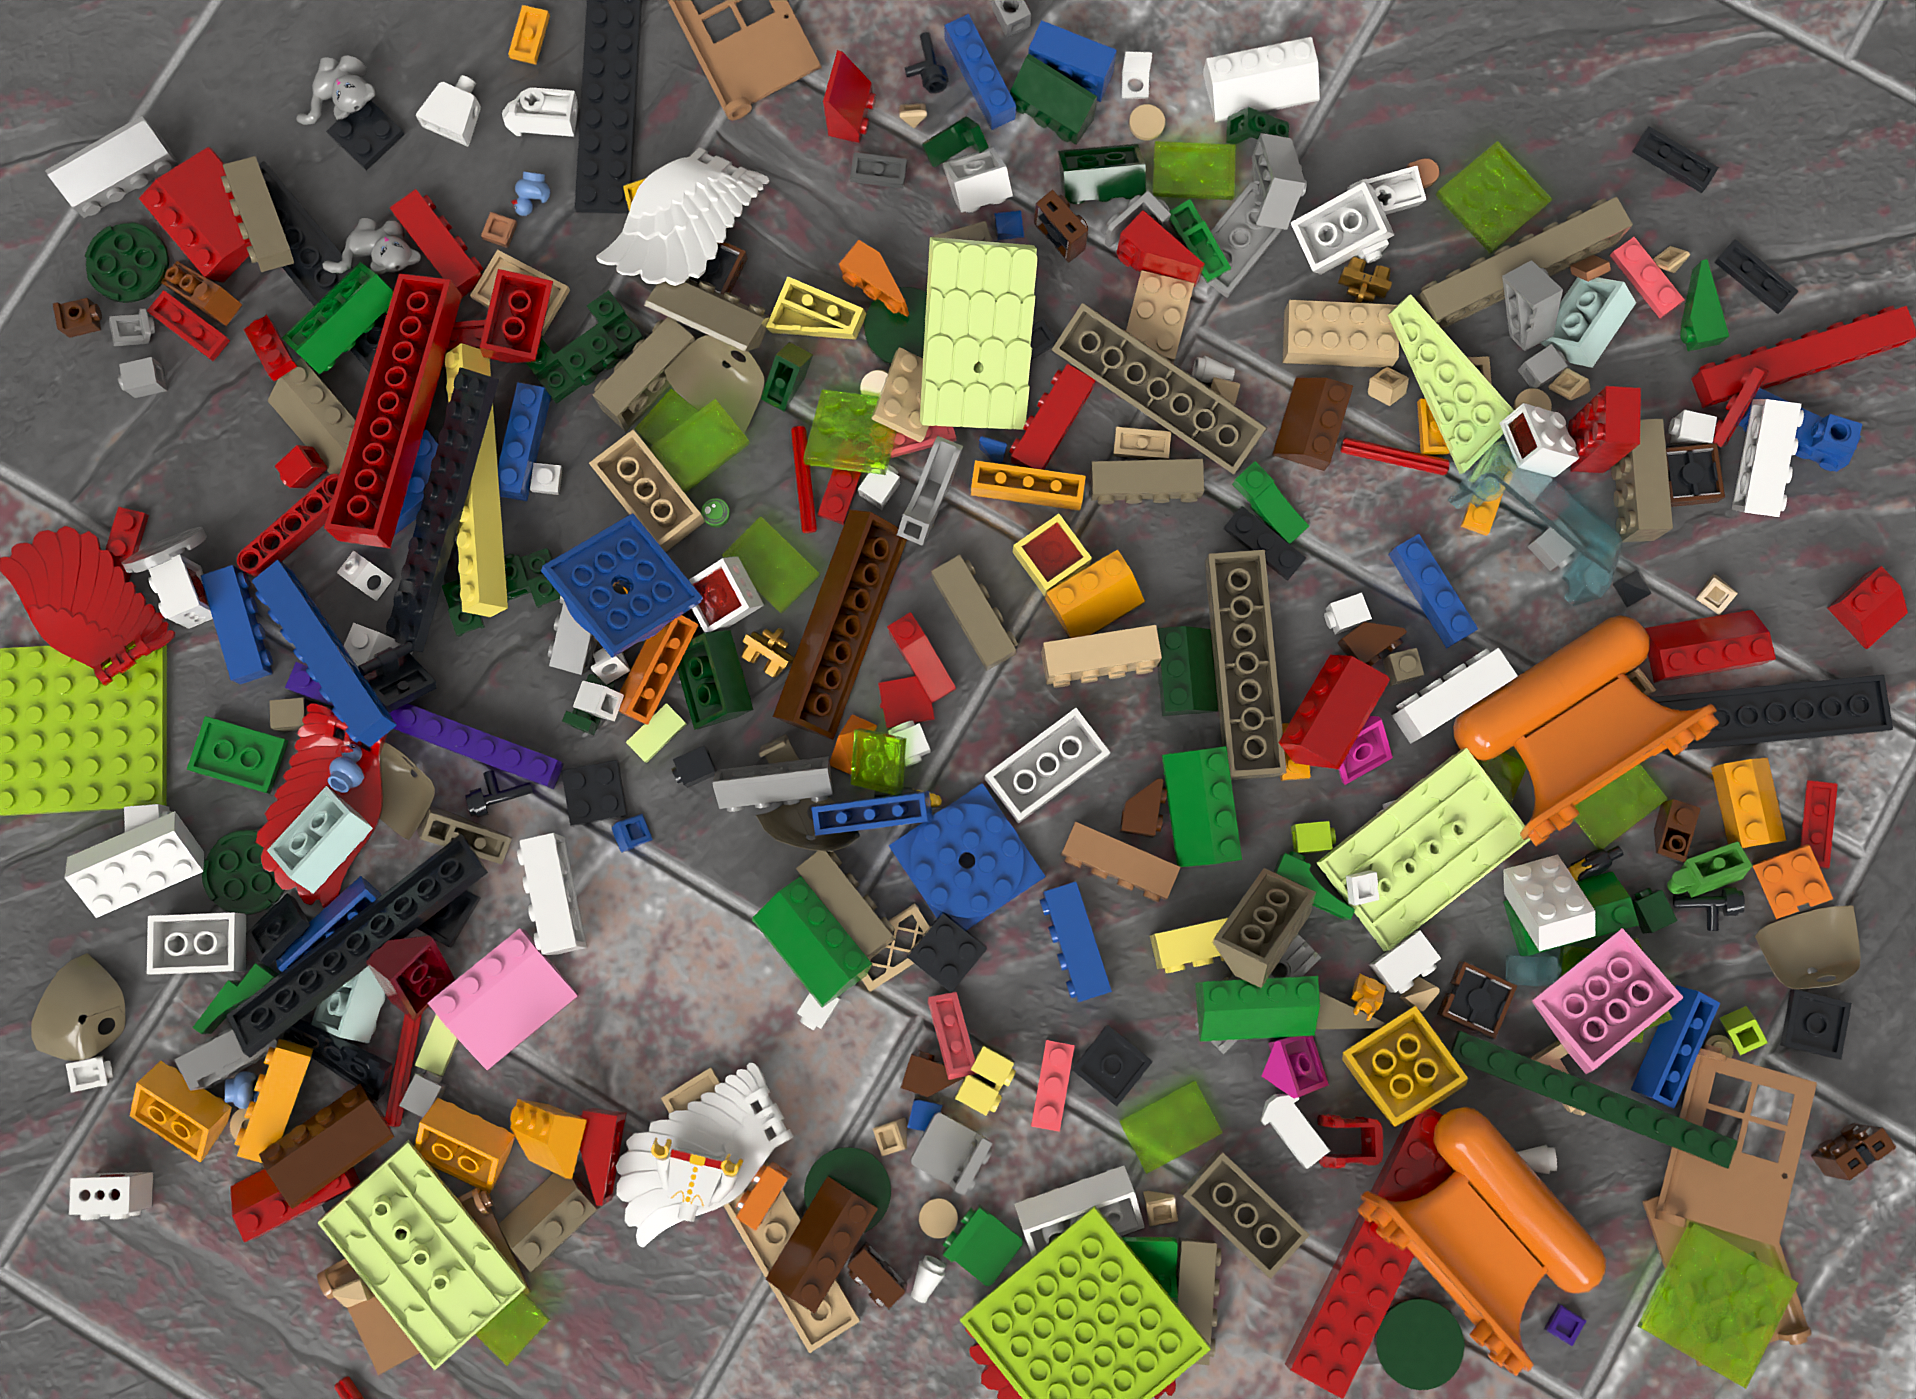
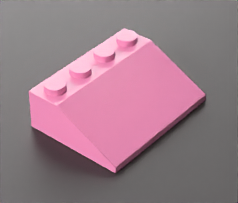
(503, 999)
(1606, 1001)

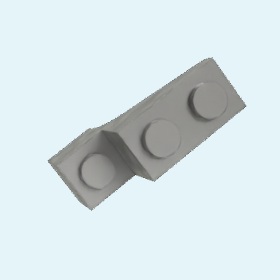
(930, 491)

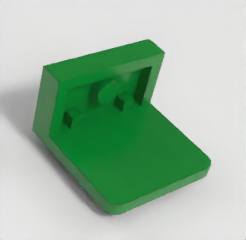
(982, 1245)
(1160, 1258)

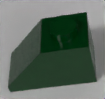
(786, 375)

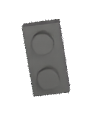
(878, 170)

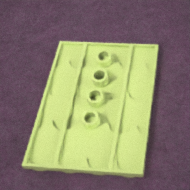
(978, 334)
(1427, 847)
(439, 1275)

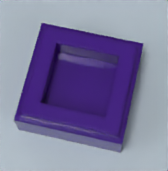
(1565, 1324)

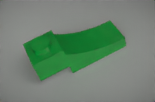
(1198, 239)
(1269, 503)
(1295, 869)
(232, 996)

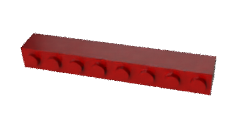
(1807, 355)

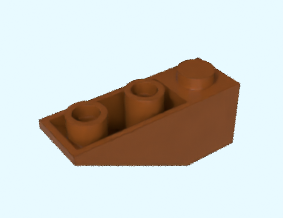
(201, 293)

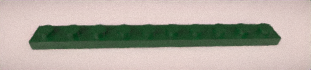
(1593, 1099)

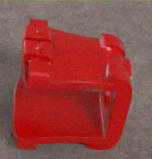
(1370, 1141)

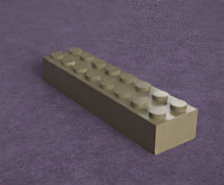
(1554, 250)
(1159, 388)
(1245, 663)

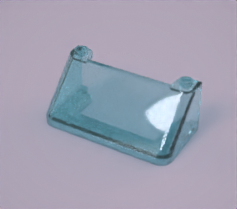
(1598, 543)

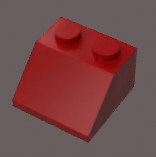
(1870, 606)

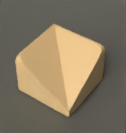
(1388, 386)
(1420, 994)
(353, 1293)

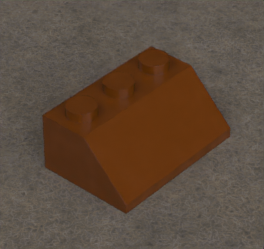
(1312, 421)

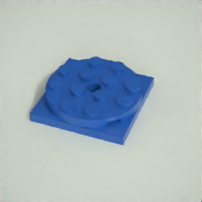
(625, 557)
(967, 826)

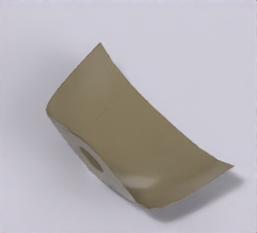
(701, 378)
(404, 796)
(791, 825)
(1814, 939)
(78, 990)

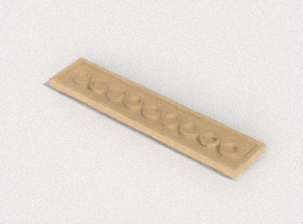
(770, 1238)

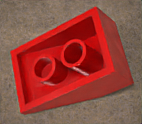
(847, 100)
(1153, 249)
(601, 1150)

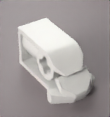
(542, 112)
(1398, 189)
(1293, 1129)

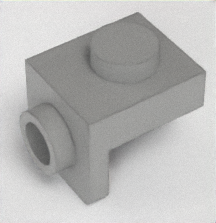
(131, 328)

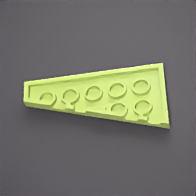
(1455, 390)

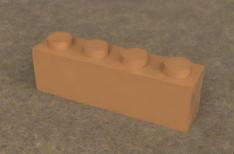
(1121, 861)

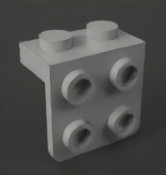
(1155, 208)
(951, 1152)

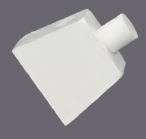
(451, 110)

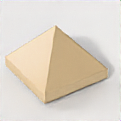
(913, 113)
(1671, 259)
(1641, 682)

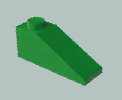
(1702, 318)

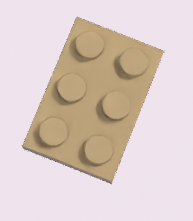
(484, 288)
(1160, 312)
(901, 396)

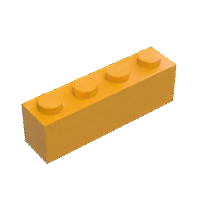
(1027, 485)
(276, 1098)

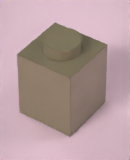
(1403, 667)
(288, 713)

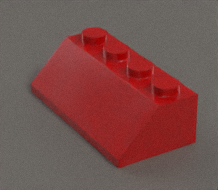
(1708, 646)
(1333, 712)
(262, 1208)

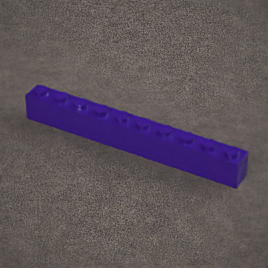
(452, 736)

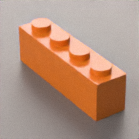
(655, 669)

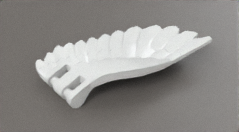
(681, 218)
(715, 1126)

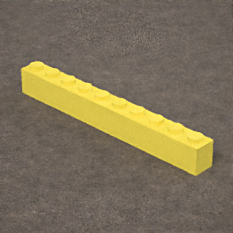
(480, 524)

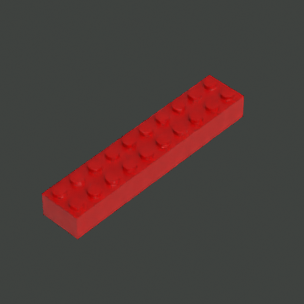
(393, 411)
(1367, 1267)

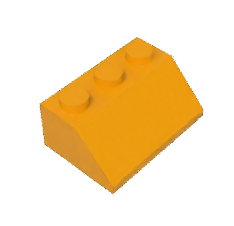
(1095, 596)
(1748, 802)
(179, 1115)
(548, 1135)
(463, 1144)

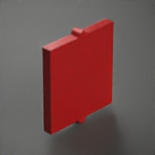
(904, 702)

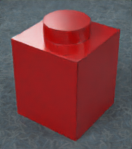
(300, 467)

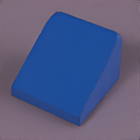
(631, 833)
(922, 1113)

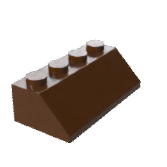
(326, 1145)
(821, 1244)

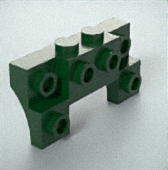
(589, 353)
(522, 577)

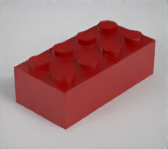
(1606, 429)

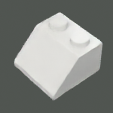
(978, 180)
(365, 643)

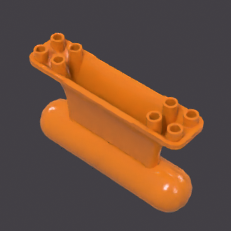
(1579, 722)
(1490, 1234)

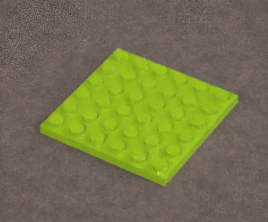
(76, 740)
(1085, 1321)

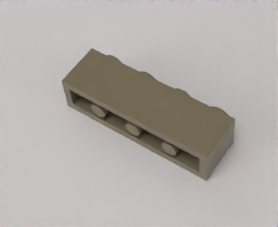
(257, 213)
(1147, 480)
(973, 612)
(845, 903)
(1198, 1286)

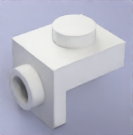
(89, 1073)

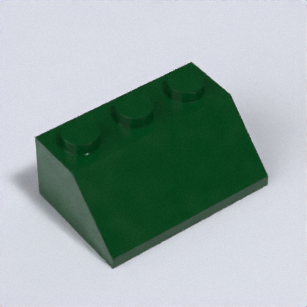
(1053, 100)
(1102, 173)
(1186, 671)
(713, 680)

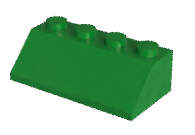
(340, 318)
(1201, 807)
(1611, 907)
(812, 942)
(1249, 1012)

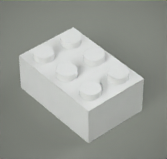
(1342, 228)
(1549, 902)
(196, 943)

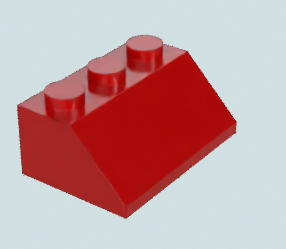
(515, 317)

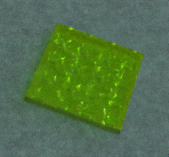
(1717, 1304)

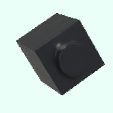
(694, 767)

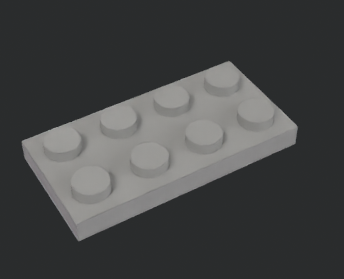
(1241, 239)

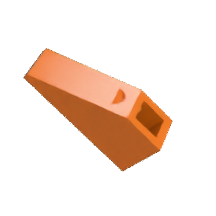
(868, 271)

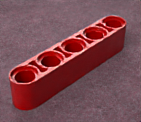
(282, 529)

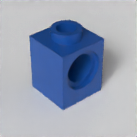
(1846, 430)

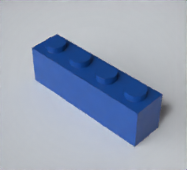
(980, 72)
(1803, 433)
(522, 440)
(1432, 591)
(237, 624)
(872, 813)
(330, 919)
(1076, 942)
(1675, 1048)

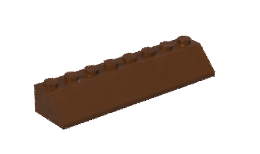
(841, 624)

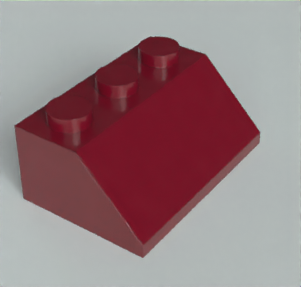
(411, 973)

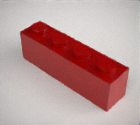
(436, 242)
(1053, 419)

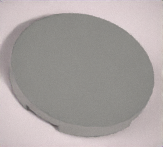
(164, 550)

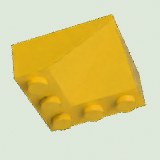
(1404, 1067)

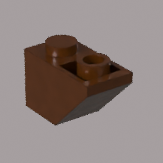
(1370, 640)
(1141, 811)
(1675, 829)
(926, 1075)

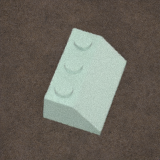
(1590, 318)
(319, 840)
(352, 1008)

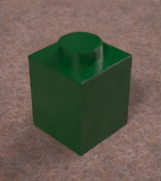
(1652, 910)

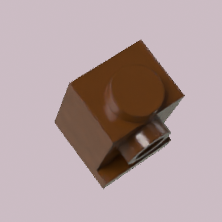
(85, 322)

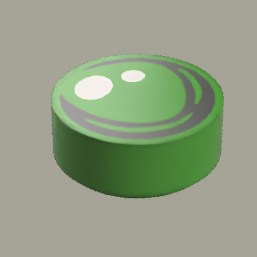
(715, 513)

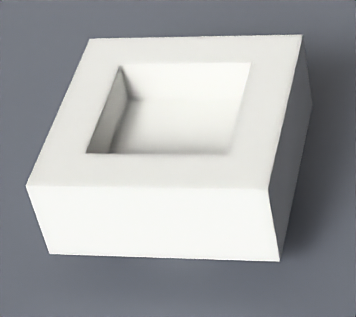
(546, 478)
(1362, 887)

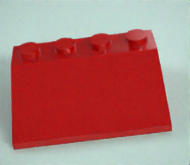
(198, 214)

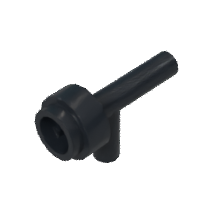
(933, 76)
(478, 803)
(1731, 901)

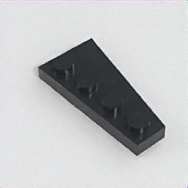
(342, 1057)

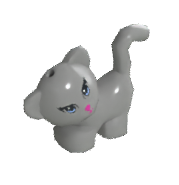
(343, 84)
(384, 245)

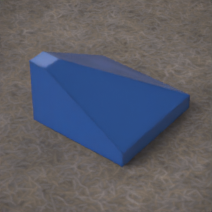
(1009, 225)
(993, 449)

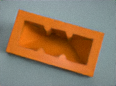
(843, 750)

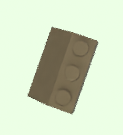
(548, 1219)

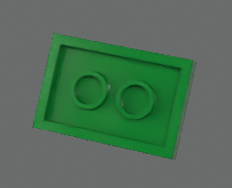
(237, 755)

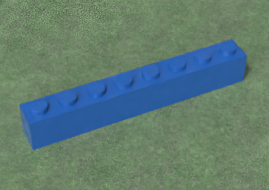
(324, 654)

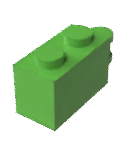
(1710, 870)

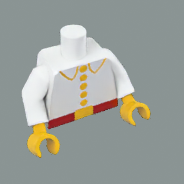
(694, 1177)

